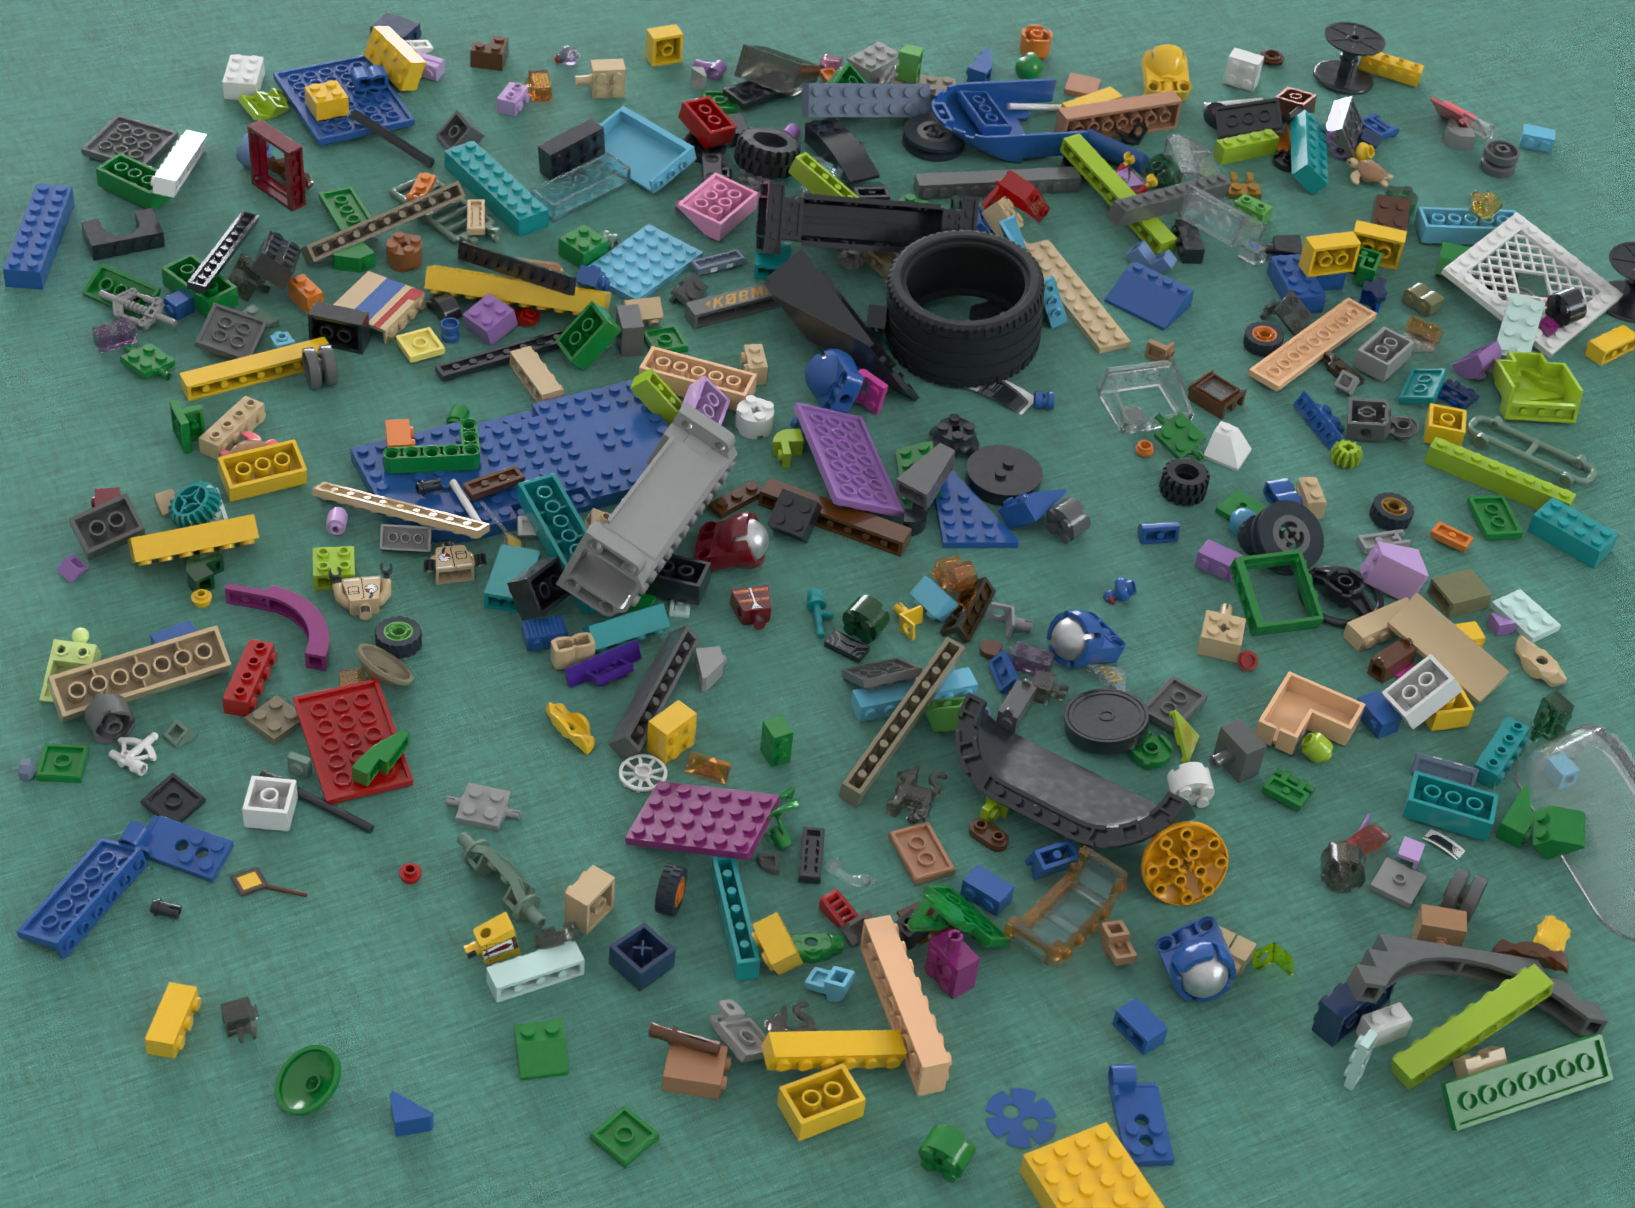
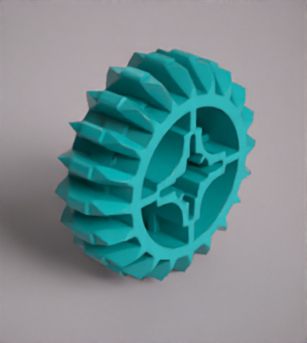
(195, 504)

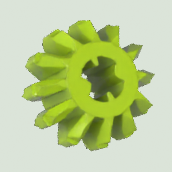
(1346, 454)

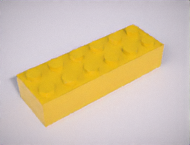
(193, 538)

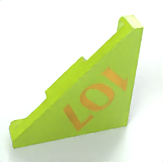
(1184, 735)

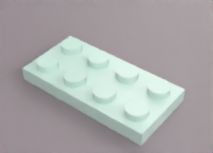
(1520, 324)

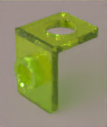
(1275, 954)

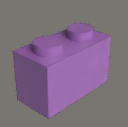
(1216, 559)

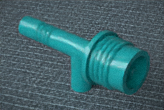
(816, 604)

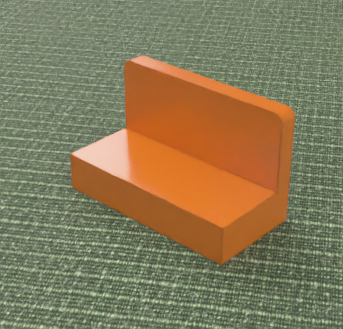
(1285, 139)

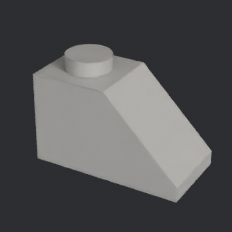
(709, 666)

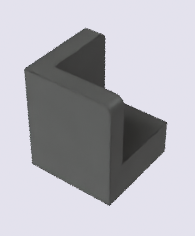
(853, 929)

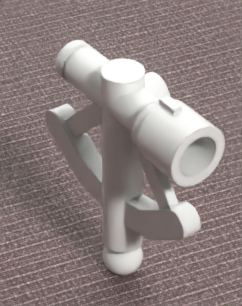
(131, 757)

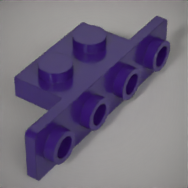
(604, 666)

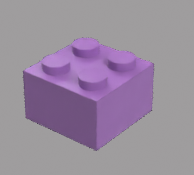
(490, 319)

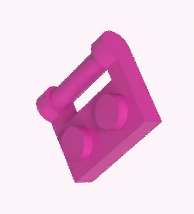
(874, 393)

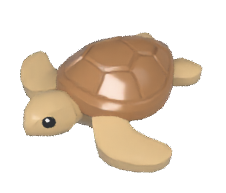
(1368, 172)

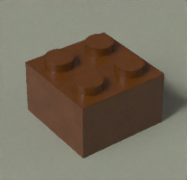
(1390, 211)

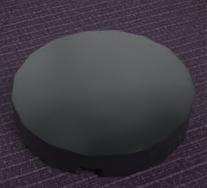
(1282, 160)

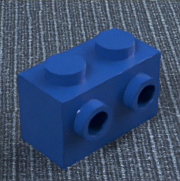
(592, 278)

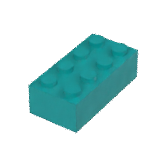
(1572, 532)
(1450, 805)

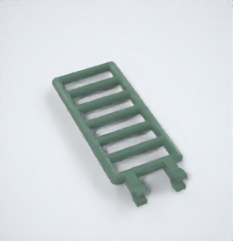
(436, 223)

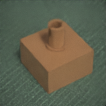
(1440, 925)

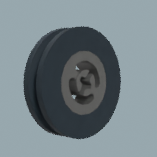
(930, 140)
(1301, 529)

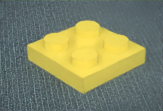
(420, 344)

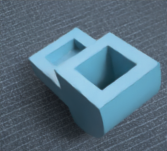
(832, 983)

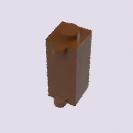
(1392, 660)

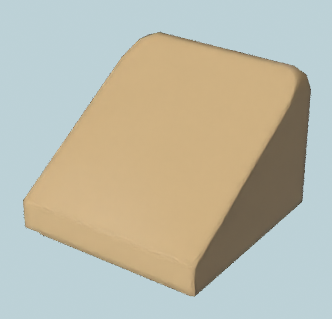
(162, 501)

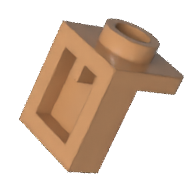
(1159, 351)

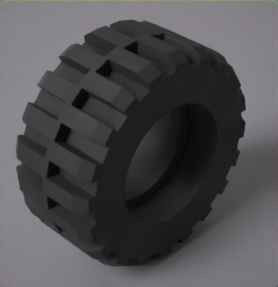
(766, 152)

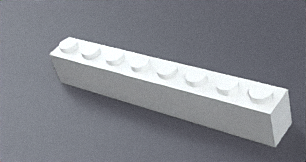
(179, 163)

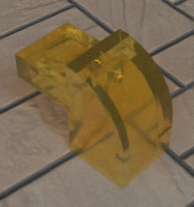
(1485, 205)

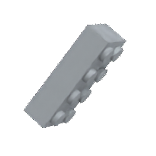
(406, 538)

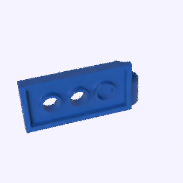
(164, 835)
(1139, 1102)

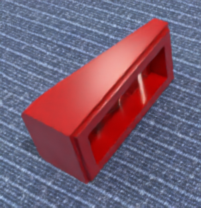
(833, 901)

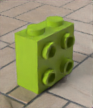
(332, 557)

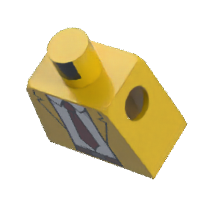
(494, 940)

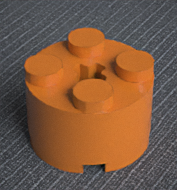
(1036, 40)

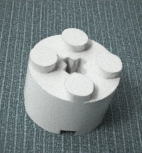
(754, 417)
(1192, 783)

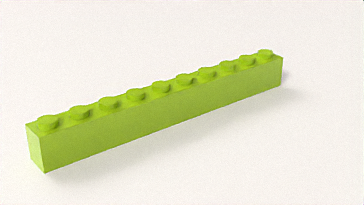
(1112, 188)

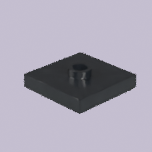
(173, 799)

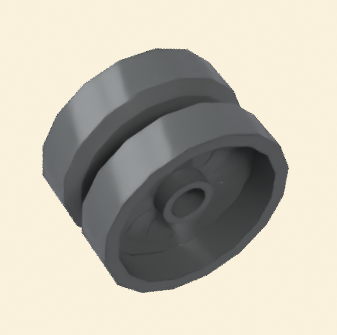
(1499, 159)
(319, 366)
(1460, 893)

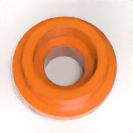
(1144, 448)

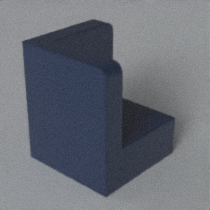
(1369, 137)

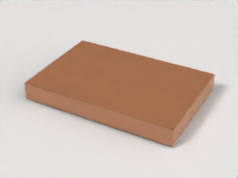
(921, 853)

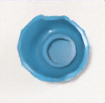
(1238, 517)

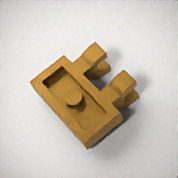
(1248, 187)

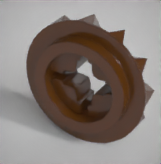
(1272, 57)

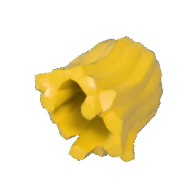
(1552, 933)

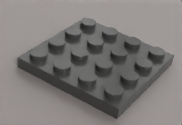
(132, 138)

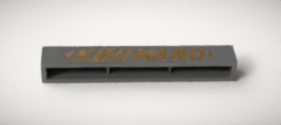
(729, 306)

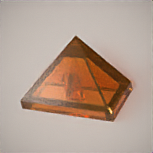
(708, 767)

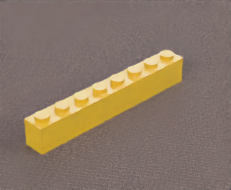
(246, 370)

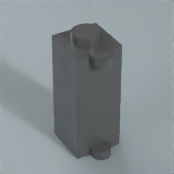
(1016, 705)

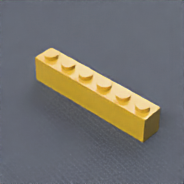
(830, 1048)

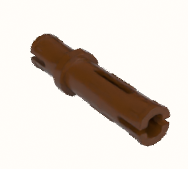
(684, 1039)

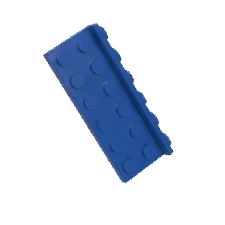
(84, 896)

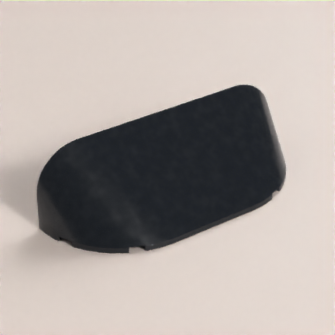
(1055, 789)

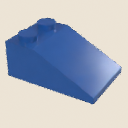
(1028, 507)

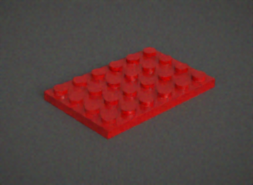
(342, 727)

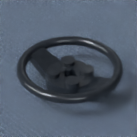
(1345, 589)

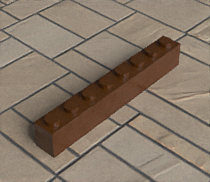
(845, 520)

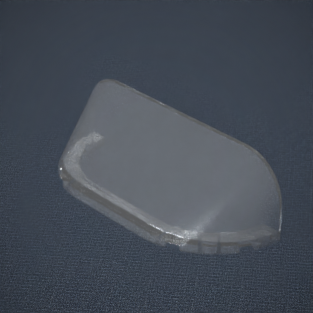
(1597, 776)

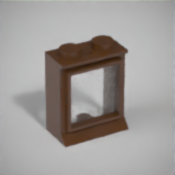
(1215, 394)

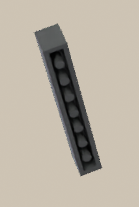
(654, 691)

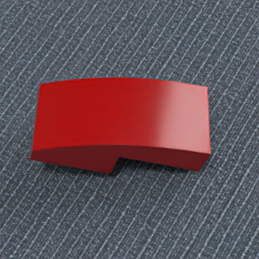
(526, 317)

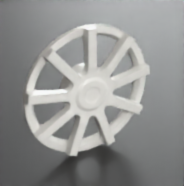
(642, 772)

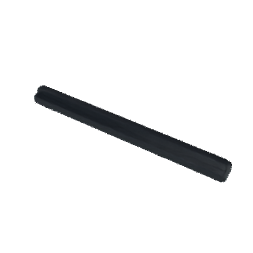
(393, 138)

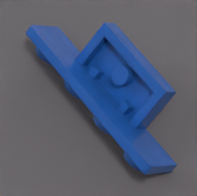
(1320, 419)

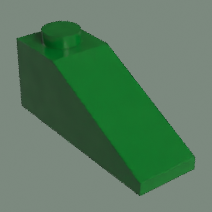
(1518, 820)

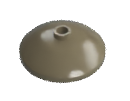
(383, 665)

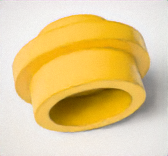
(201, 598)

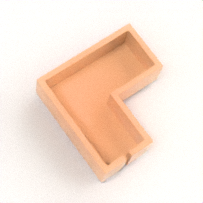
(1307, 706)

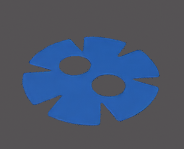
(1018, 1134)

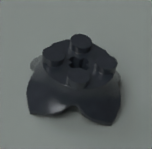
(956, 434)

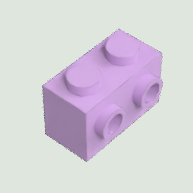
(512, 99)

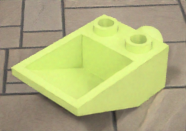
(66, 656)

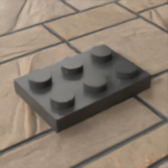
(1174, 696)

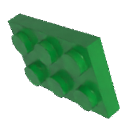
(1494, 517)

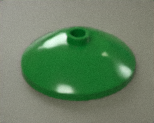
(308, 1080)

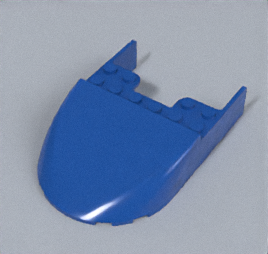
(1017, 143)

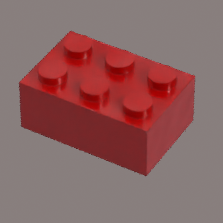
(707, 122)

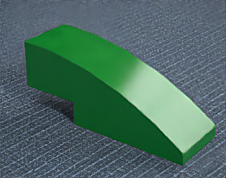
(380, 758)

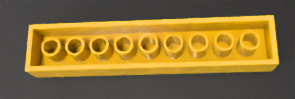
(510, 290)

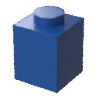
(179, 304)

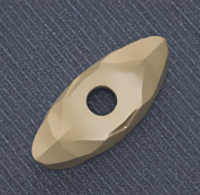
(1548, 672)

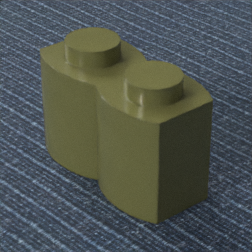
(1423, 299)

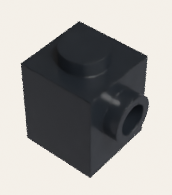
(910, 938)

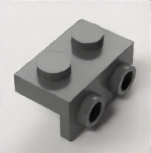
(689, 290)

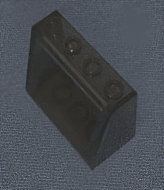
(775, 69)

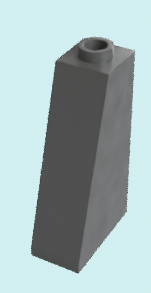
(926, 476)

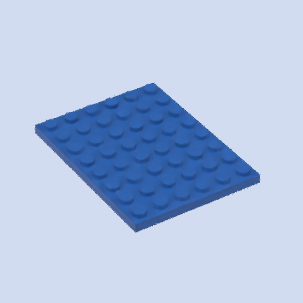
(379, 105)

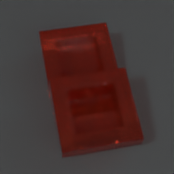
(1369, 838)

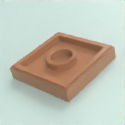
(1081, 85)

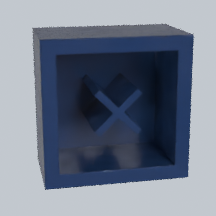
(642, 956)

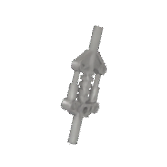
(150, 314)

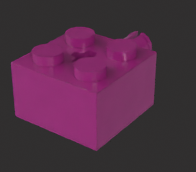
(951, 963)

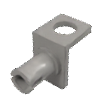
(1010, 619)

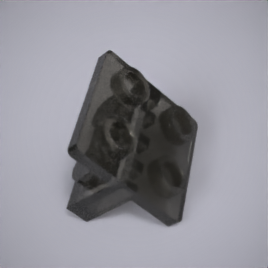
(246, 280)

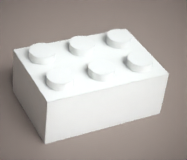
(243, 76)
(1422, 691)

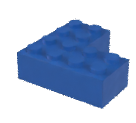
(1287, 275)

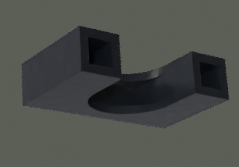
(105, 245)

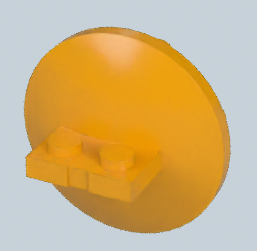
(1184, 863)

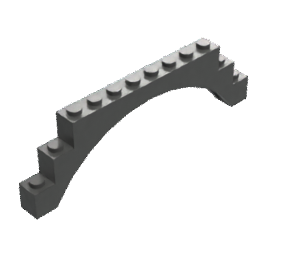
(1399, 958)

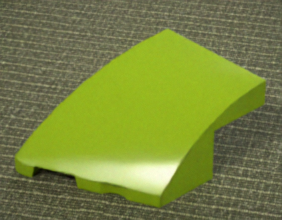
(264, 104)

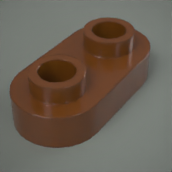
(988, 835)

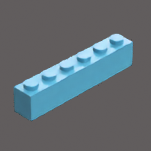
(885, 699)

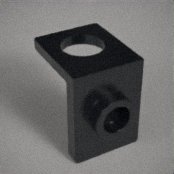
(1132, 137)

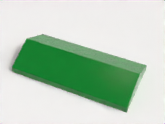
(116, 282)

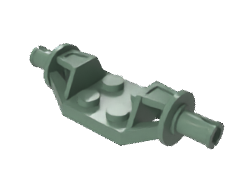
(520, 895)

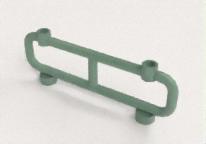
(1565, 478)

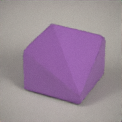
(72, 568)
(1500, 624)

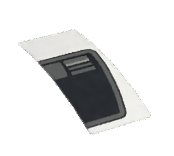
(1008, 394)

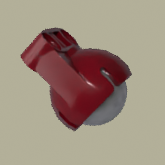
(732, 542)

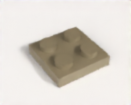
(274, 720)

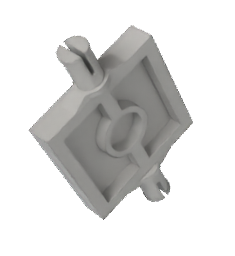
(483, 807)

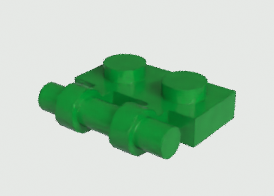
(1288, 789)

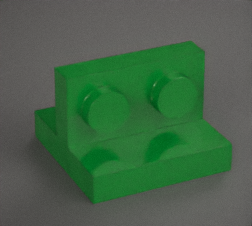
(187, 424)

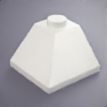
(1227, 447)

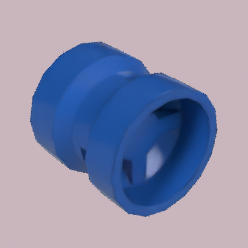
(450, 330)
(1044, 400)

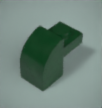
(202, 571)

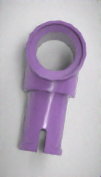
(713, 69)

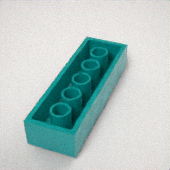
(1309, 152)

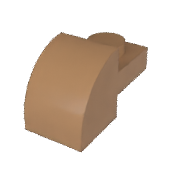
(1116, 943)

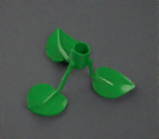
(779, 834)

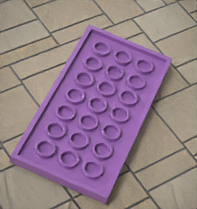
(848, 460)

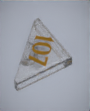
(1110, 676)

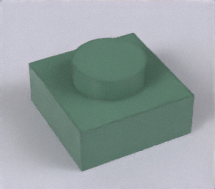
(299, 765)

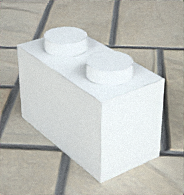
(1389, 1023)

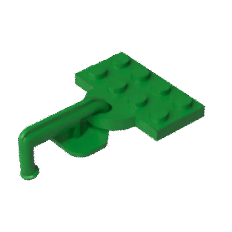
(955, 911)

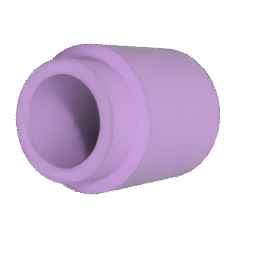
(336, 521)

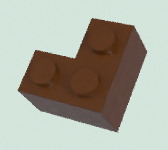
(490, 56)

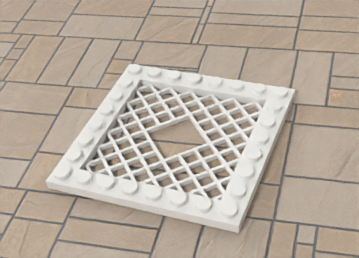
(1461, 272)

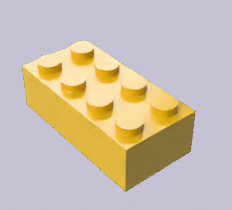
(396, 56)
(262, 470)

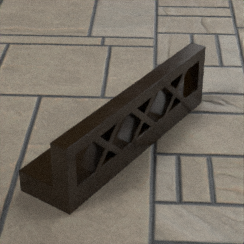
(969, 612)

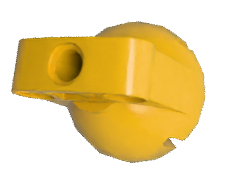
(1166, 70)

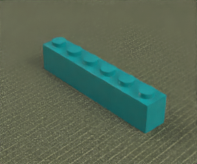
(735, 918)

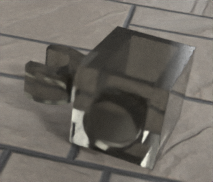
(1046, 687)
(239, 1018)

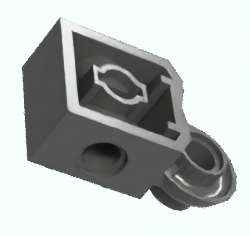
(1371, 421)

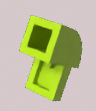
(787, 444)

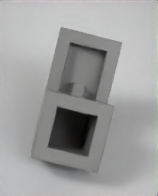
(1458, 137)

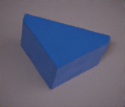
(409, 1116)

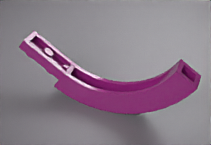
(292, 607)

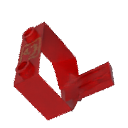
(1022, 195)

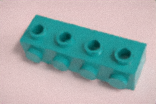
(628, 626)
(1500, 752)

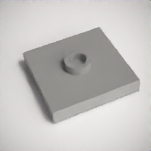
(1397, 883)

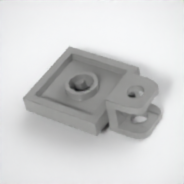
(739, 1034)

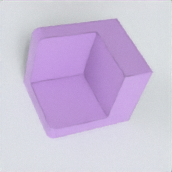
(1411, 851)

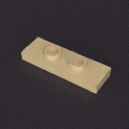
(475, 217)

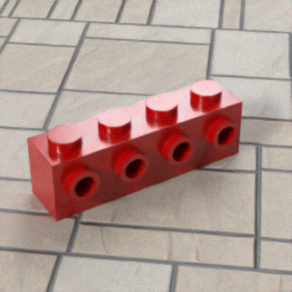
(249, 678)

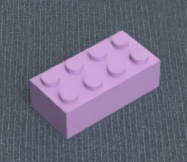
(707, 399)

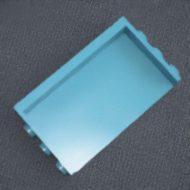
(646, 148)
(1052, 306)

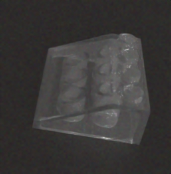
(1192, 157)

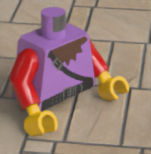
(1132, 178)

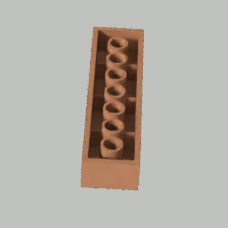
(1154, 110)

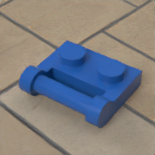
(1379, 126)

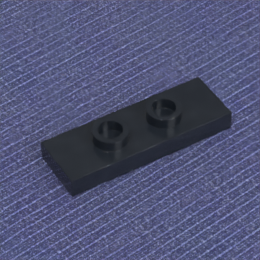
(811, 855)

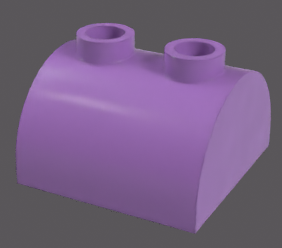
(1478, 361)

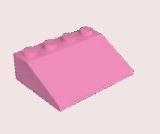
(718, 205)

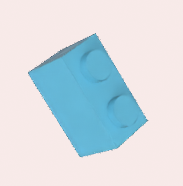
(1537, 138)
(934, 599)

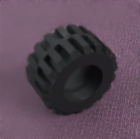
(1184, 481)

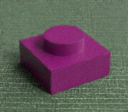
(1548, 326)

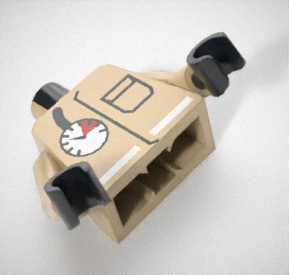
(453, 563)
(362, 594)

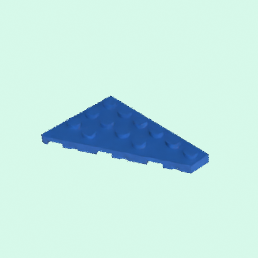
(967, 521)

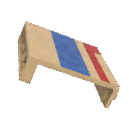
(387, 301)

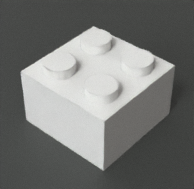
(1243, 69)
(270, 803)

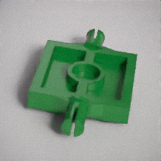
(147, 361)
(1179, 436)

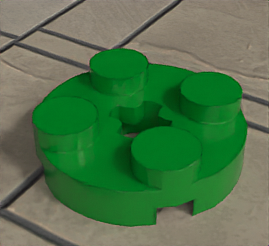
(1155, 759)

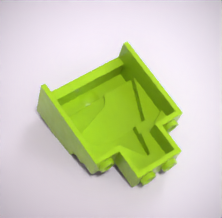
(1536, 388)

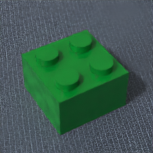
(582, 246)

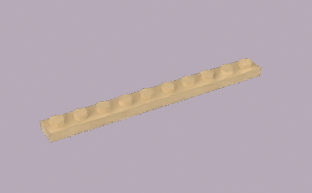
(401, 509)

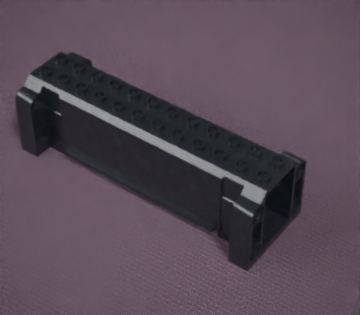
(854, 221)

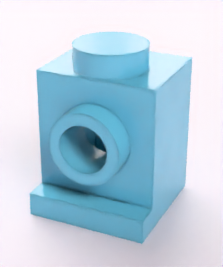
(280, 339)

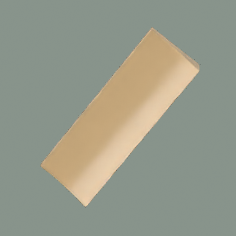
(1451, 647)

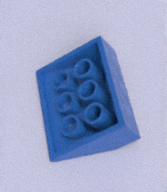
(1150, 296)

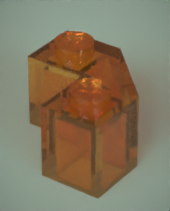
(954, 574)

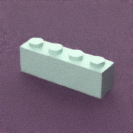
(534, 971)

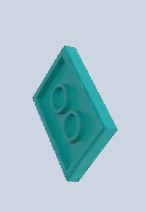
(1422, 386)

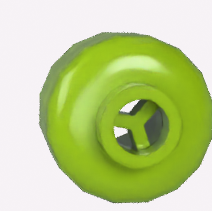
(1317, 747)

